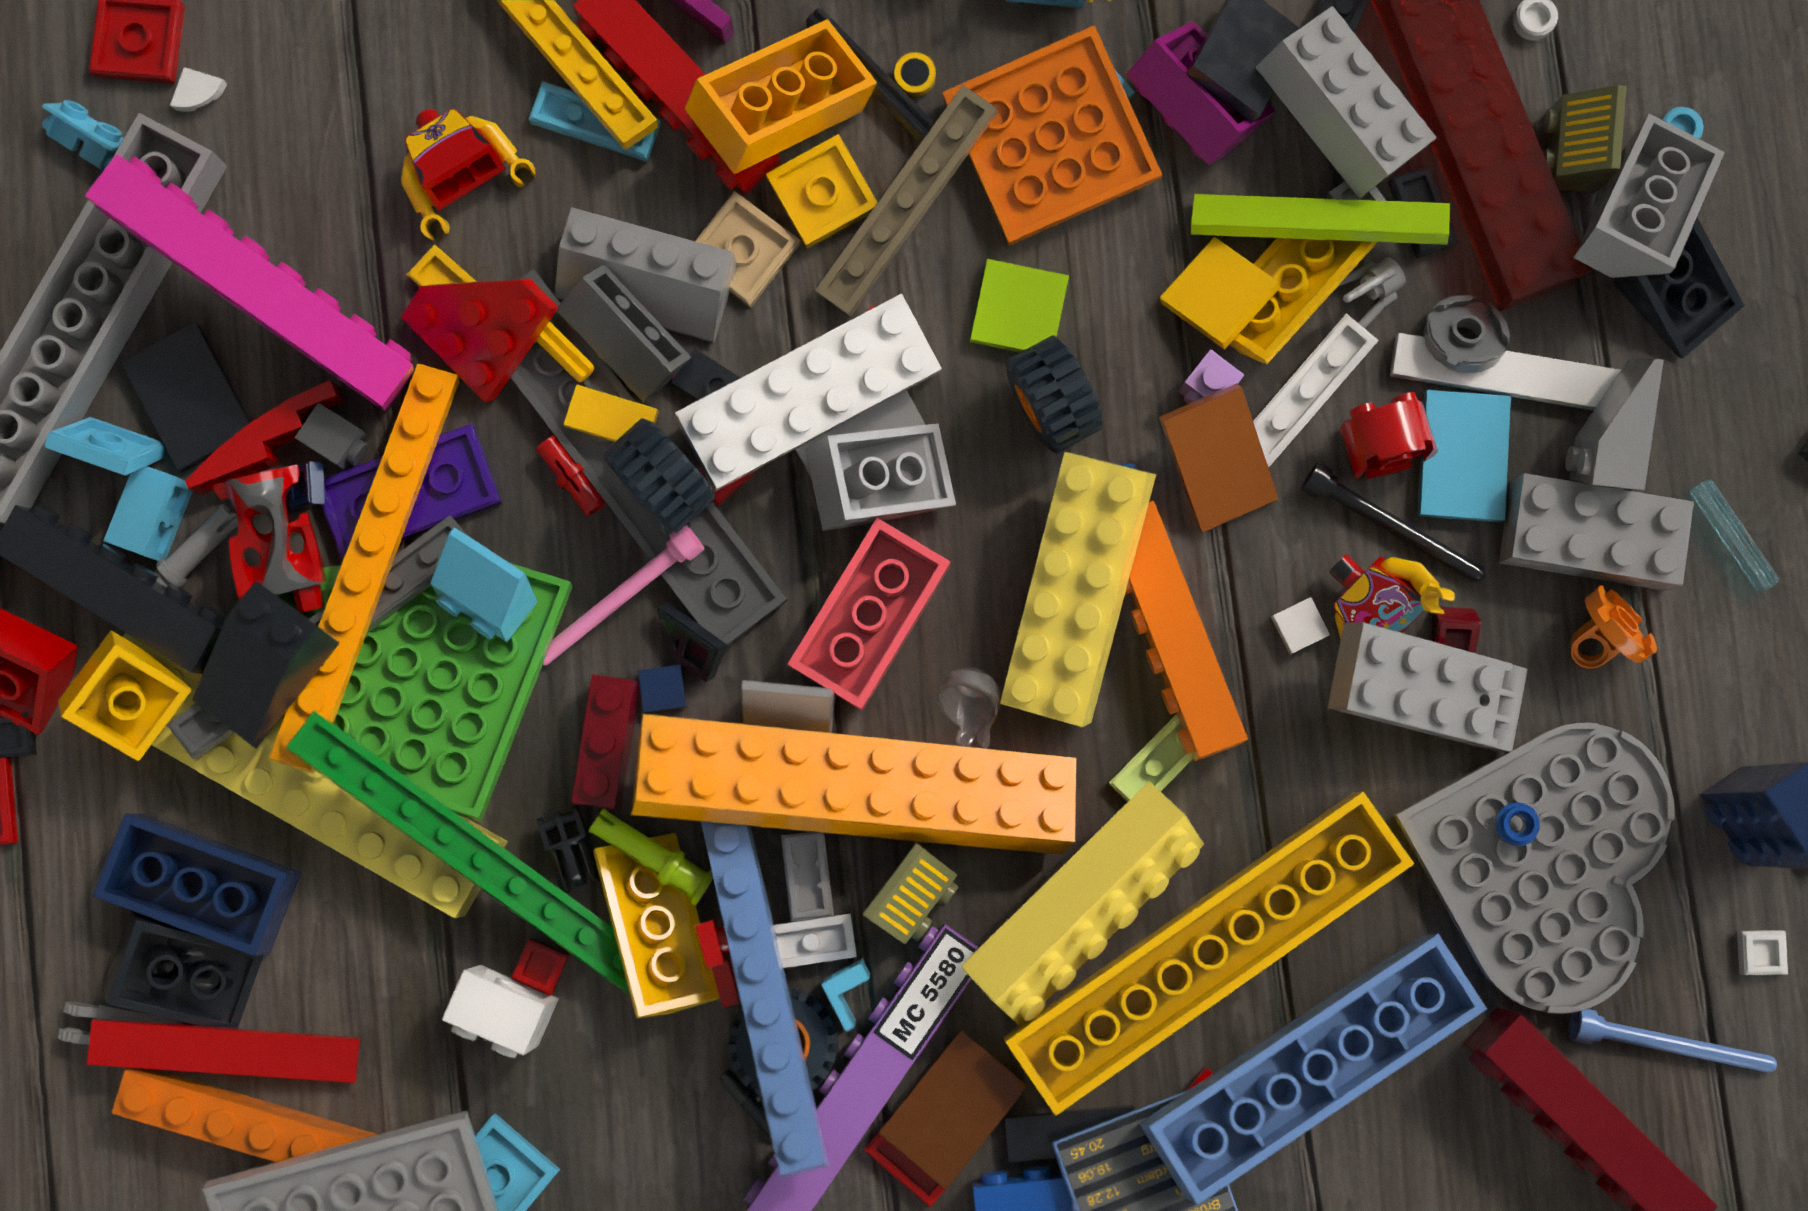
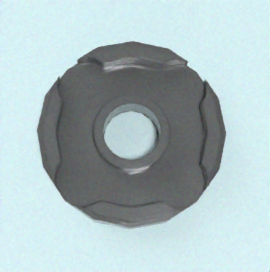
(1462, 353)

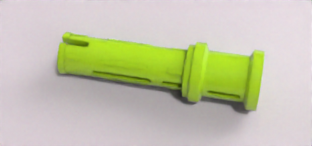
(670, 867)

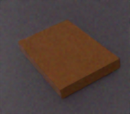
(952, 1109)

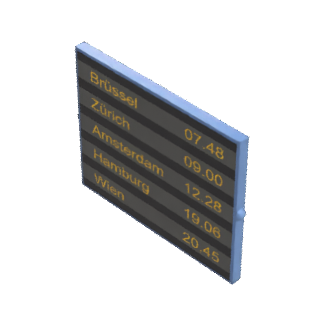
(1120, 1170)

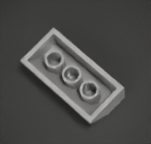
(1650, 202)
(671, 276)

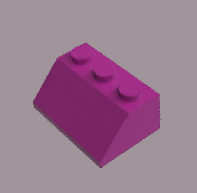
(1185, 104)

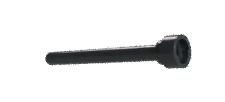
(1323, 483)

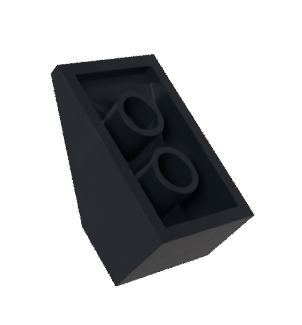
(1688, 301)
(261, 664)
(179, 974)

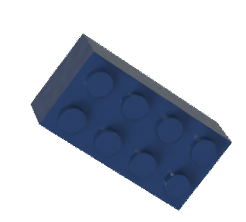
(1763, 813)
(197, 884)

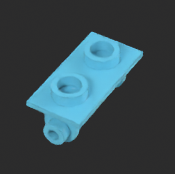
(71, 124)

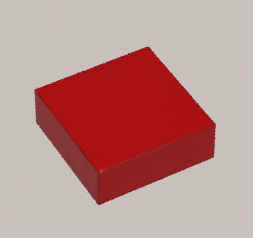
(540, 967)

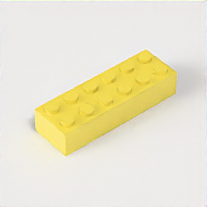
(1077, 589)
(1084, 904)

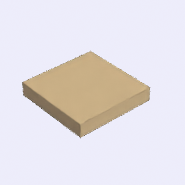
(757, 244)

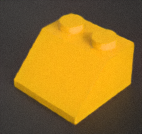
(123, 696)

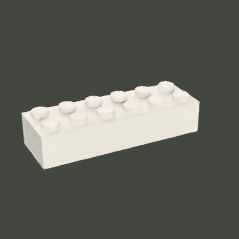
(807, 392)

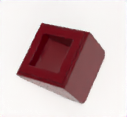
(1457, 628)

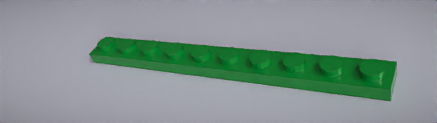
(459, 845)

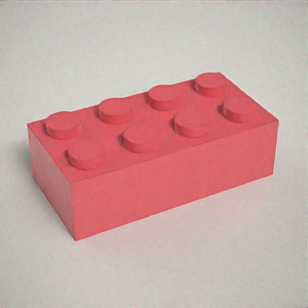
(869, 614)

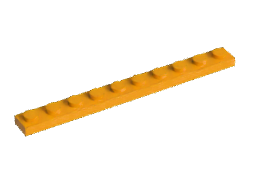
(372, 549)

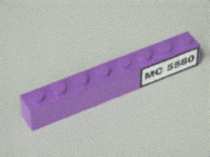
(875, 1066)

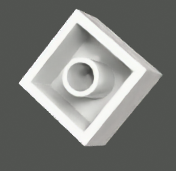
(499, 1011)

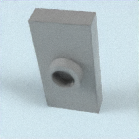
(807, 875)

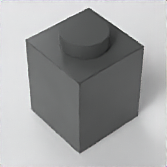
(334, 437)

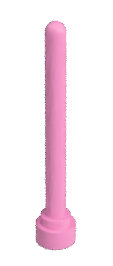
(680, 547)

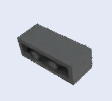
(623, 332)

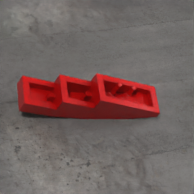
(254, 445)

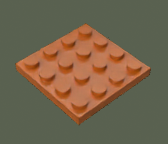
(1058, 138)

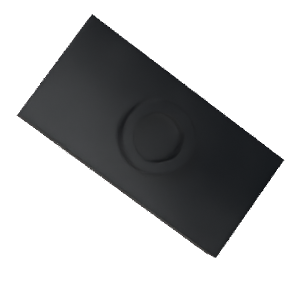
(702, 376)

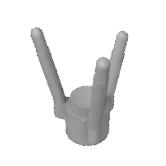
(1378, 281)

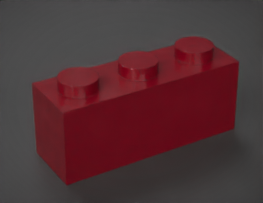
(606, 742)

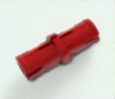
(571, 476)

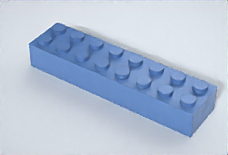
(1312, 1067)

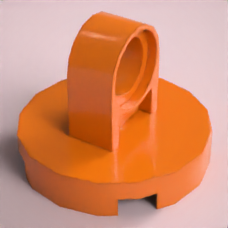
(1613, 625)

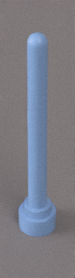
(1588, 1026)

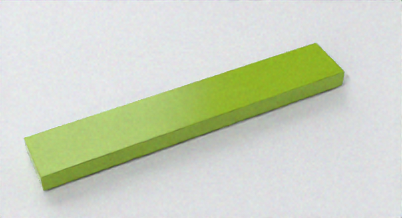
(1321, 219)

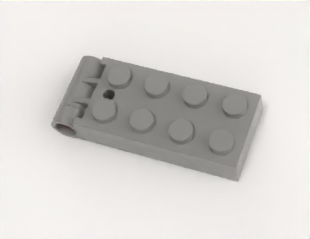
(1427, 687)

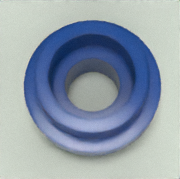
(1529, 819)

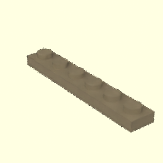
(906, 200)

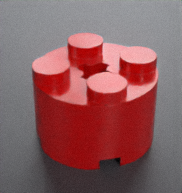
(1387, 436)

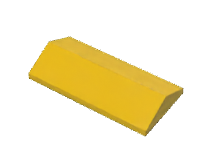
(1306, 277)
(654, 935)

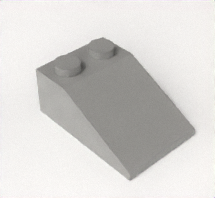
(1618, 434)
(879, 475)
(788, 706)

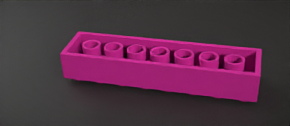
(246, 279)

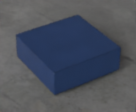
(310, 489)
(662, 689)

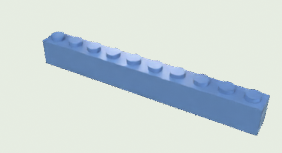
(765, 999)

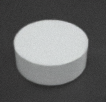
(1535, 19)

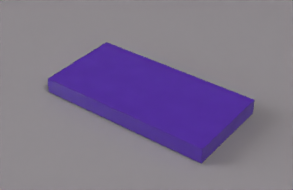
(454, 485)

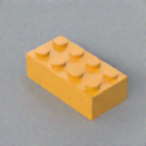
(780, 95)

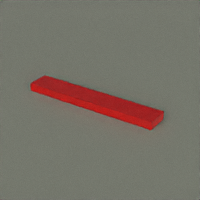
(223, 1050)

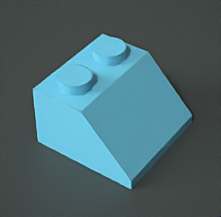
(482, 587)

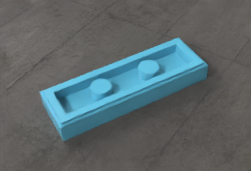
(568, 115)

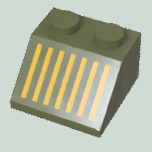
(1585, 138)
(911, 894)

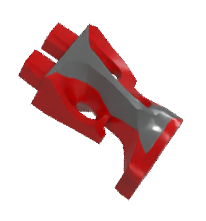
(278, 565)

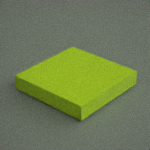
(1018, 306)

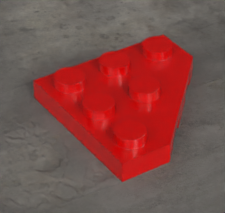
(481, 327)

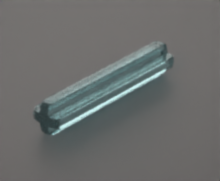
(1734, 535)

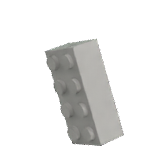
(1345, 101)
(1596, 532)

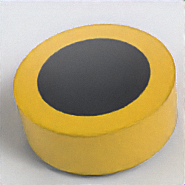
(915, 74)

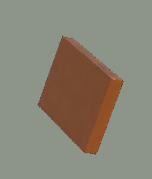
(1219, 457)

